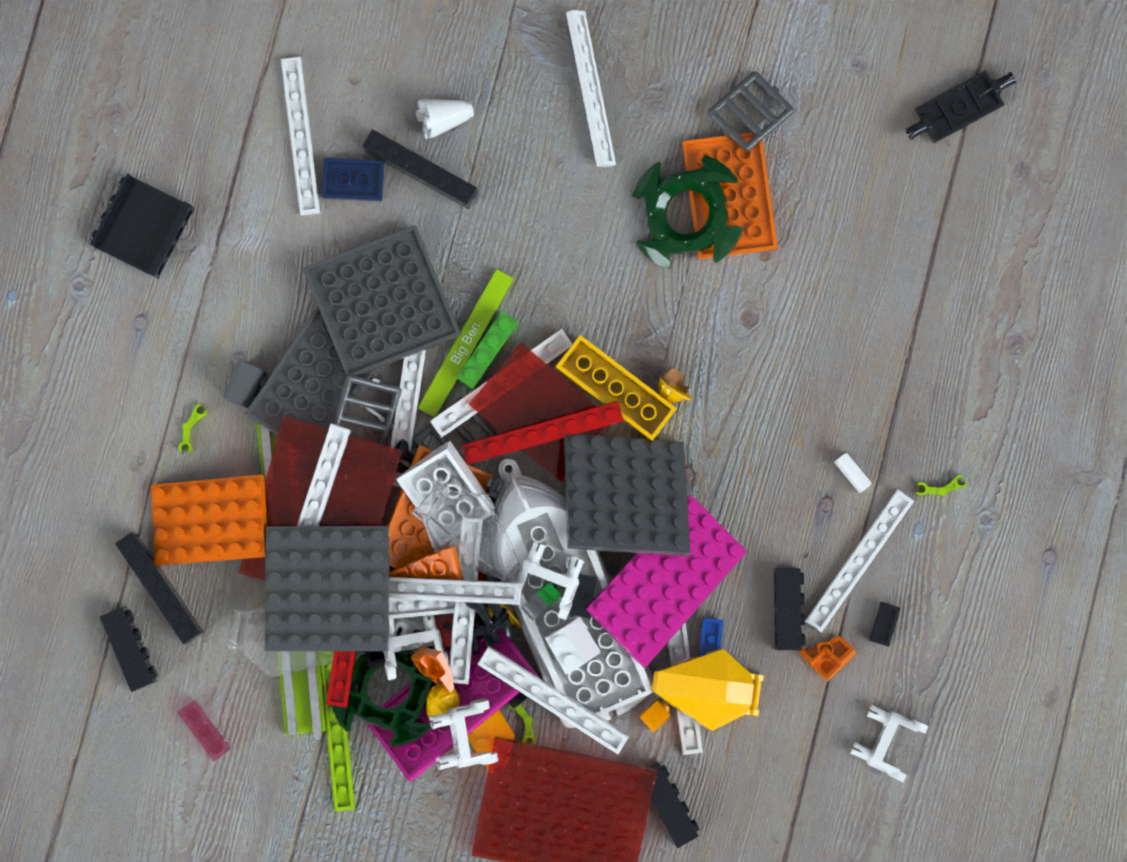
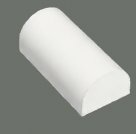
(852, 472)

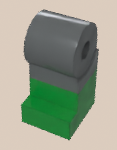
(541, 601)

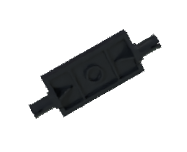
(960, 106)

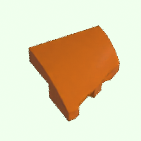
(829, 657)
(434, 665)

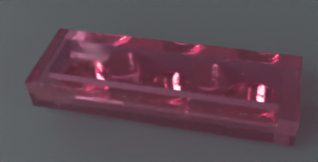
(204, 730)

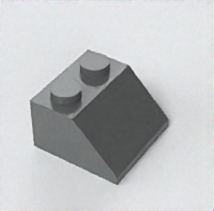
(245, 384)

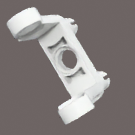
(569, 580)
(429, 637)
(456, 720)
(875, 756)

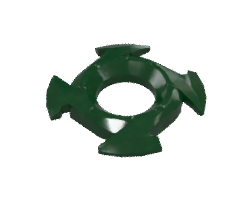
(658, 196)
(396, 719)

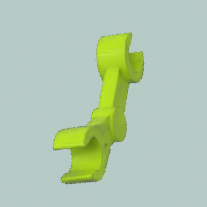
(187, 427)
(942, 490)
(528, 723)

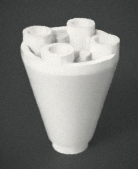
(442, 115)

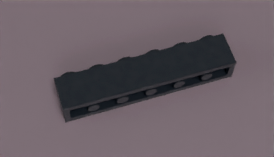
(420, 169)
(159, 588)

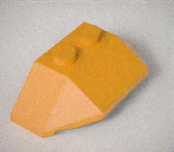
(483, 736)

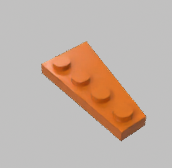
(438, 565)

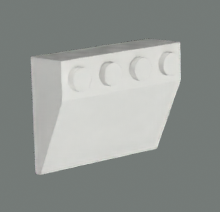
(441, 465)

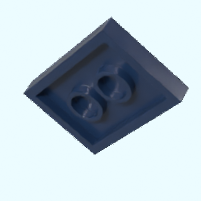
(353, 179)

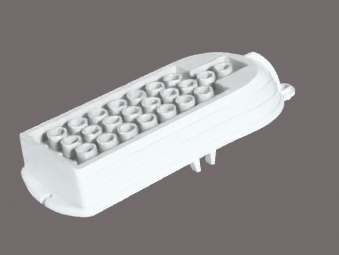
(538, 514)

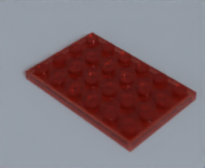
(527, 393)

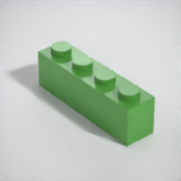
(487, 350)

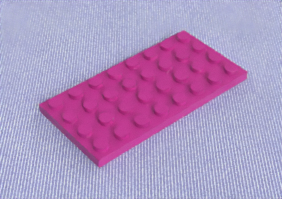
(661, 592)
(422, 753)

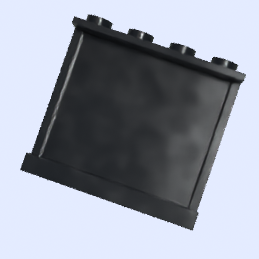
(141, 226)

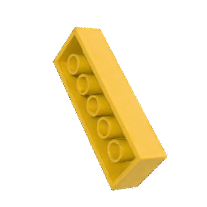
(610, 382)

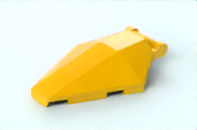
(710, 688)

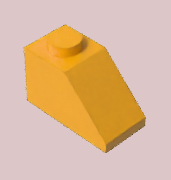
(655, 715)

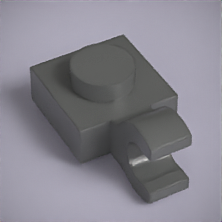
(494, 487)

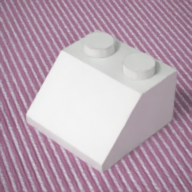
(572, 645)

